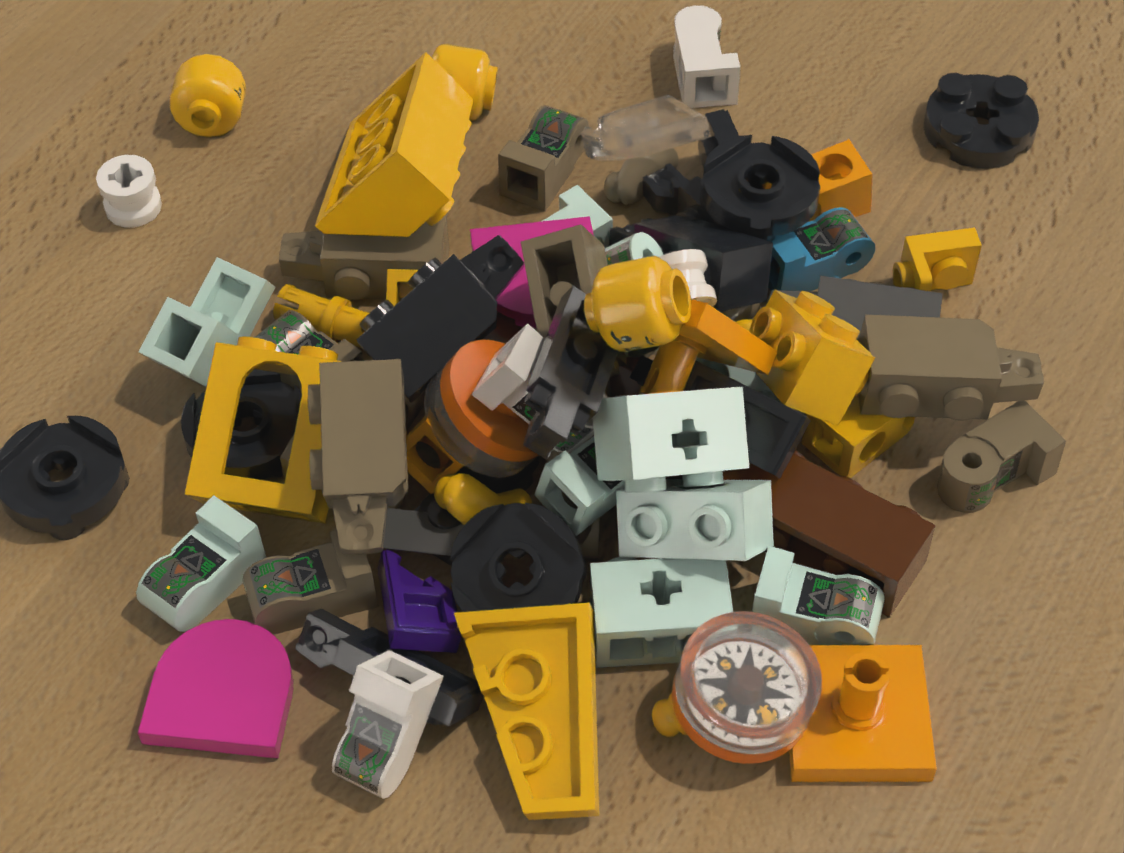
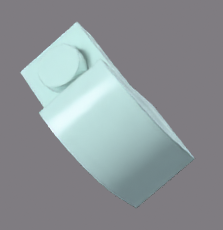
(221, 313)

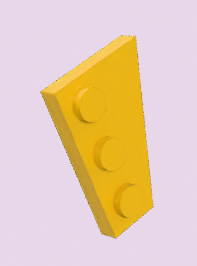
(542, 701)

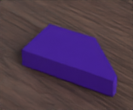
(416, 610)

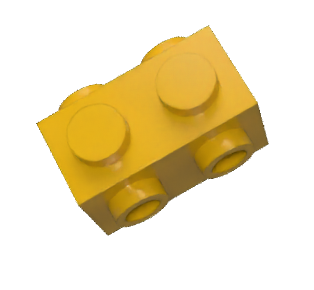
(817, 355)

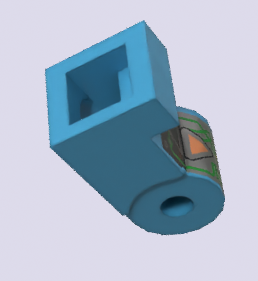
(826, 246)

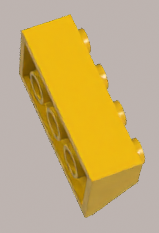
(400, 157)

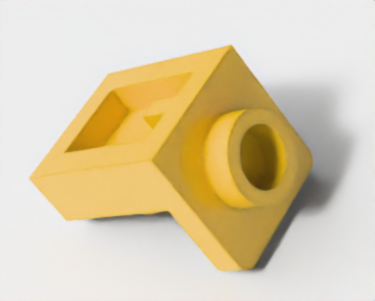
(938, 260)

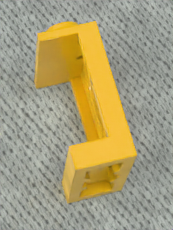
(226, 377)

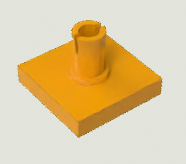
(707, 337)
(868, 718)

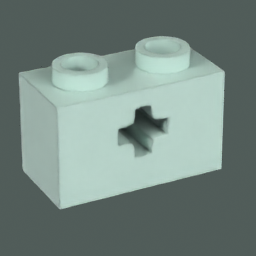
(670, 435)
(697, 521)
(653, 607)

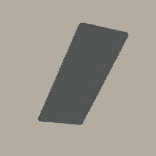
(413, 532)

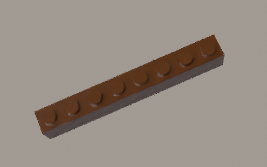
(822, 515)

